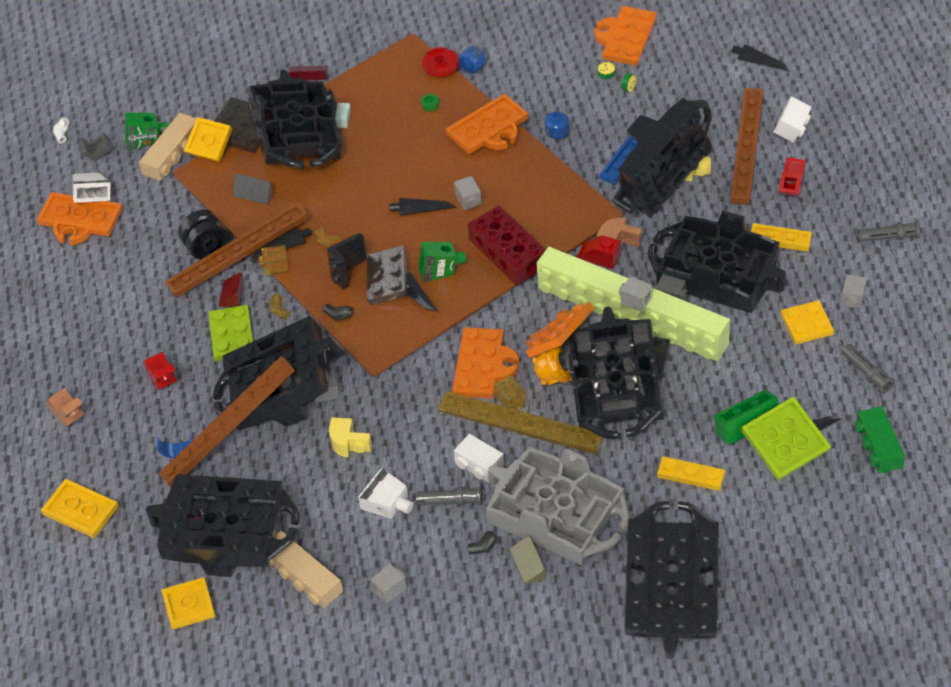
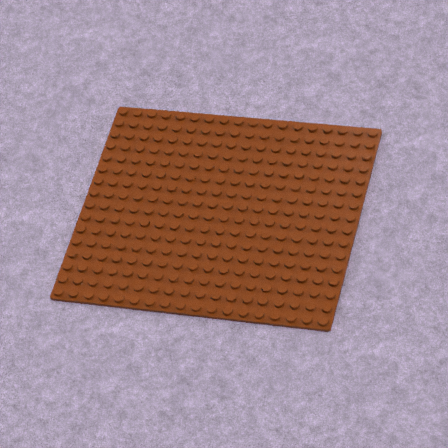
(394, 154)

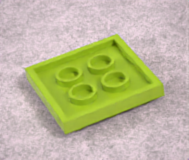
(785, 438)

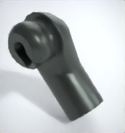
(338, 313)
(484, 545)

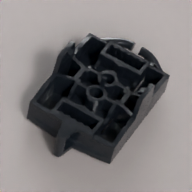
(300, 115)
(663, 155)
(722, 253)
(298, 343)
(594, 356)
(221, 534)
(694, 604)

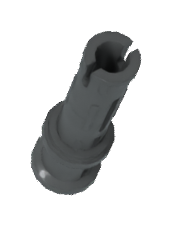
(898, 231)
(873, 373)
(460, 496)

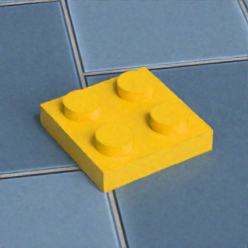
(208, 139)
(807, 322)
(188, 603)

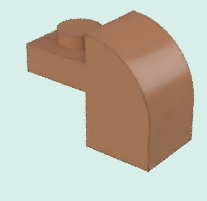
(618, 229)
(65, 407)

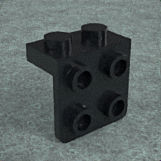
(344, 257)

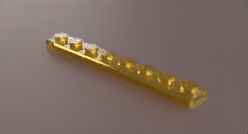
(520, 422)

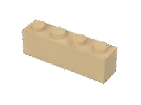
(167, 148)
(307, 574)

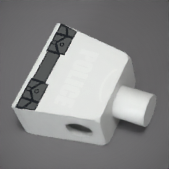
(88, 187)
(385, 496)

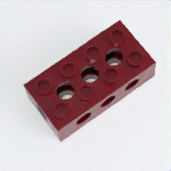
(506, 244)

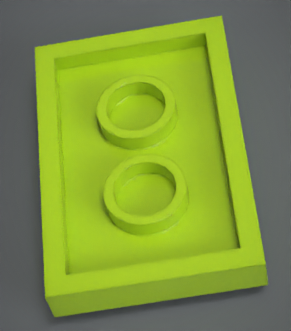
(229, 330)

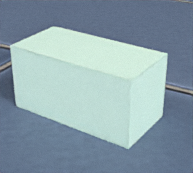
(342, 115)

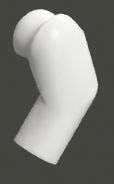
(60, 129)

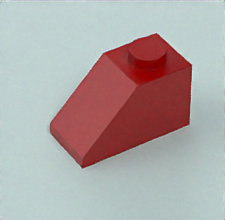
(601, 251)

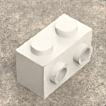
(792, 120)
(477, 457)

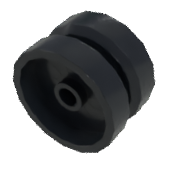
(202, 233)

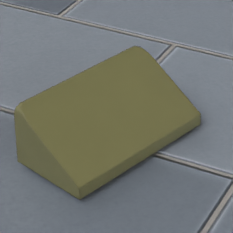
(528, 561)

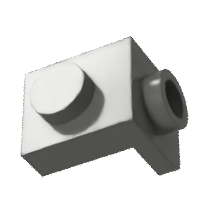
(96, 148)

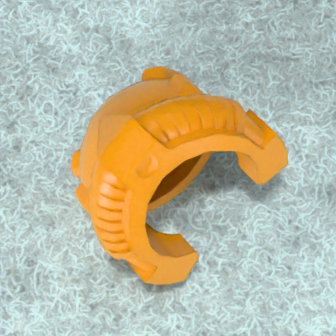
(549, 369)

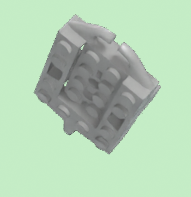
(566, 484)

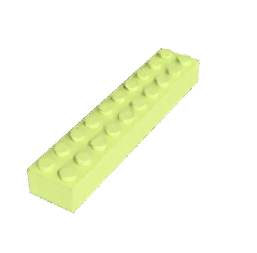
(671, 317)

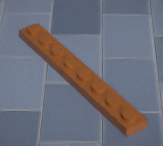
(746, 146)
(236, 250)
(227, 420)

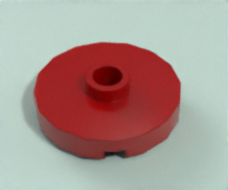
(440, 62)

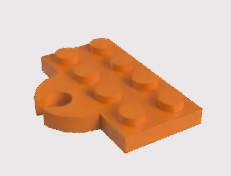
(625, 34)
(489, 125)
(78, 218)
(558, 329)
(482, 362)

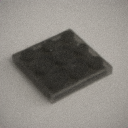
(239, 116)

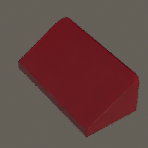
(308, 73)
(231, 291)

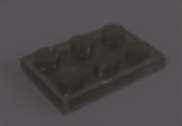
(387, 275)

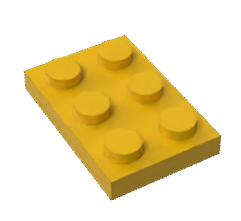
(80, 508)

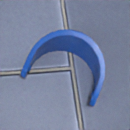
(171, 450)

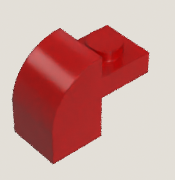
(792, 177)
(159, 370)

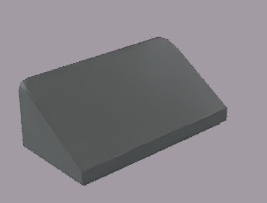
(252, 189)

